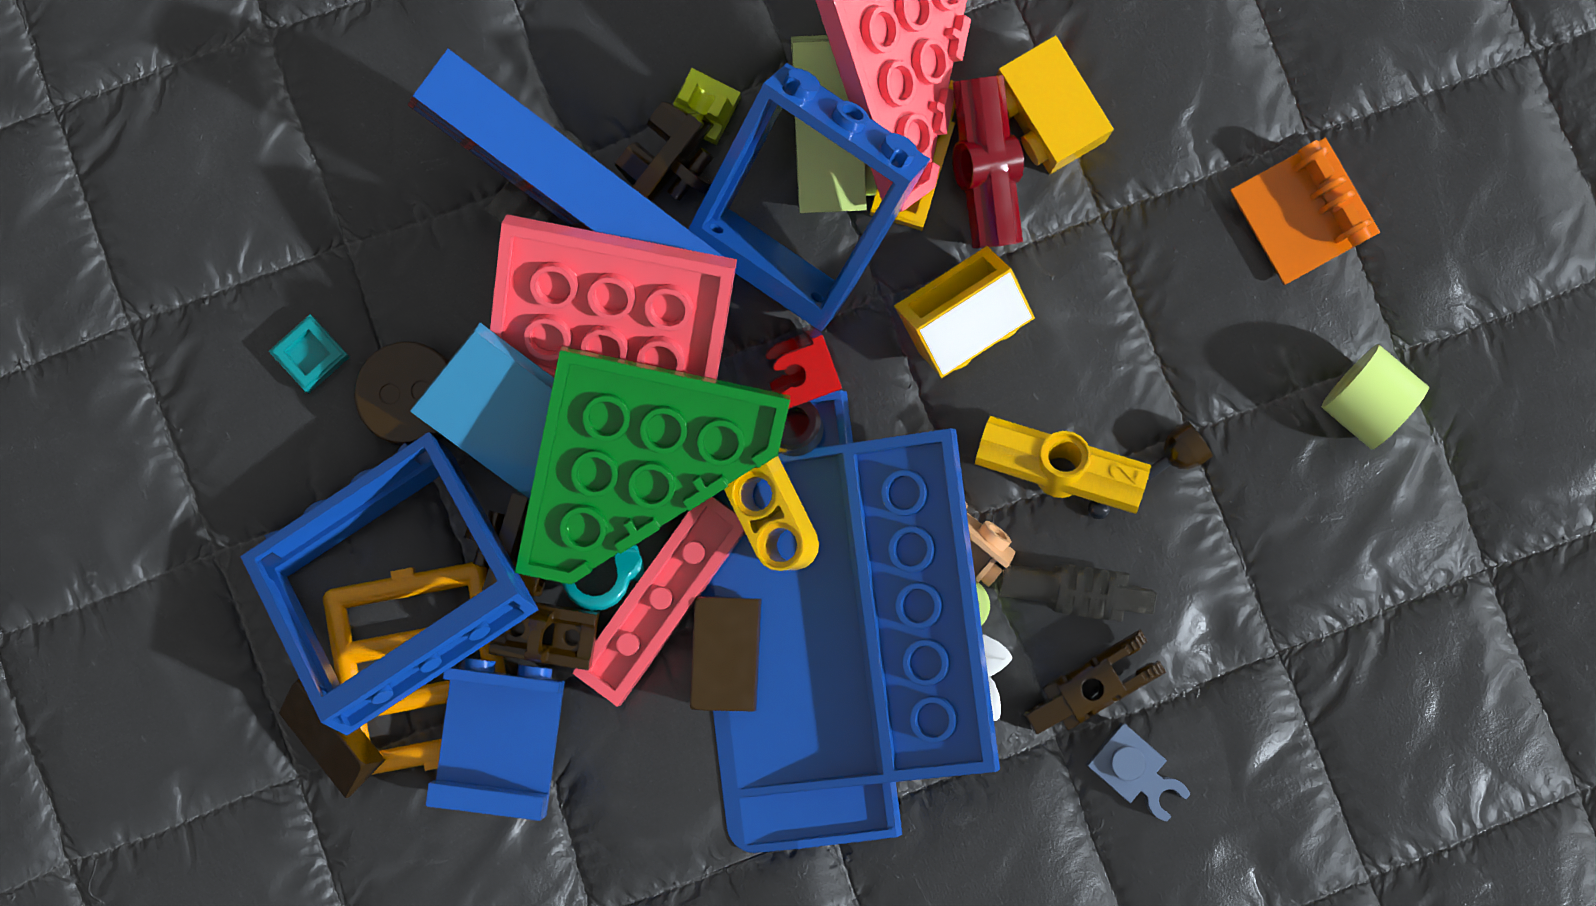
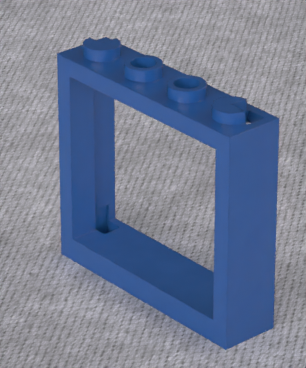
(428, 653)

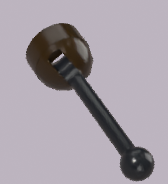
(1182, 449)

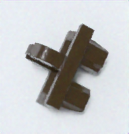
(571, 643)

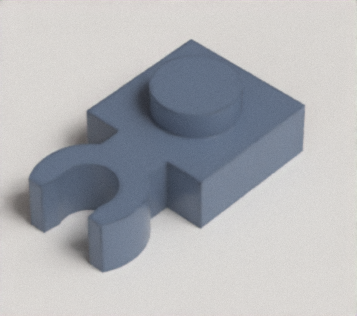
(1132, 767)

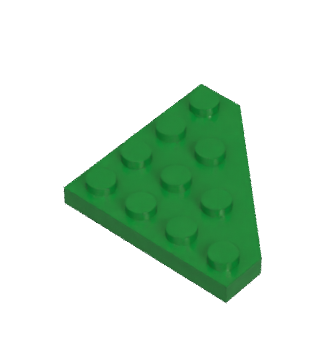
(631, 453)

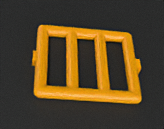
(348, 653)

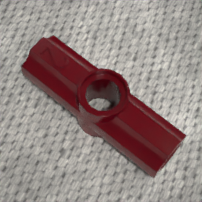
(987, 161)

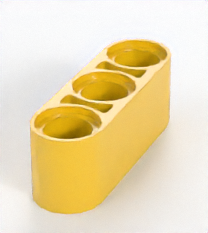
(781, 514)

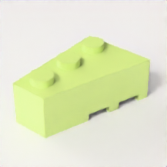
(826, 173)

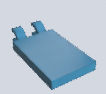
(491, 406)

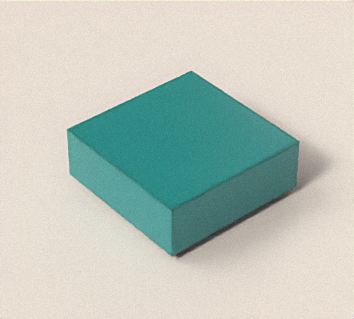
(309, 353)

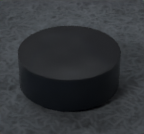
(801, 430)

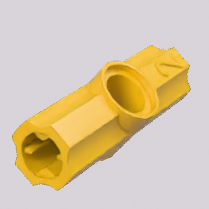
(1097, 475)

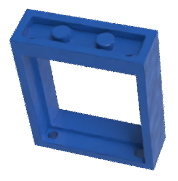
(761, 258)

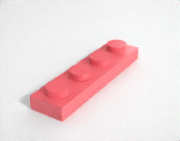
(661, 599)

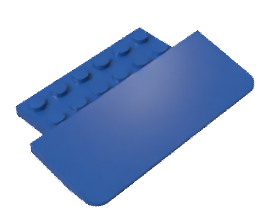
(862, 654)

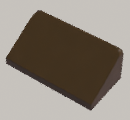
(725, 654)
(343, 758)

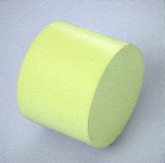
(1375, 397)

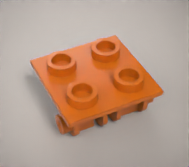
(1304, 211)

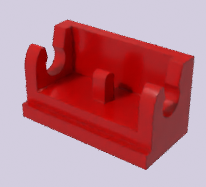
(806, 365)

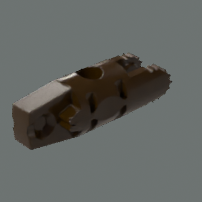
(1065, 694)

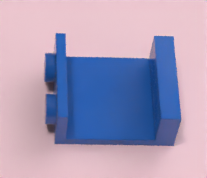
(498, 740)

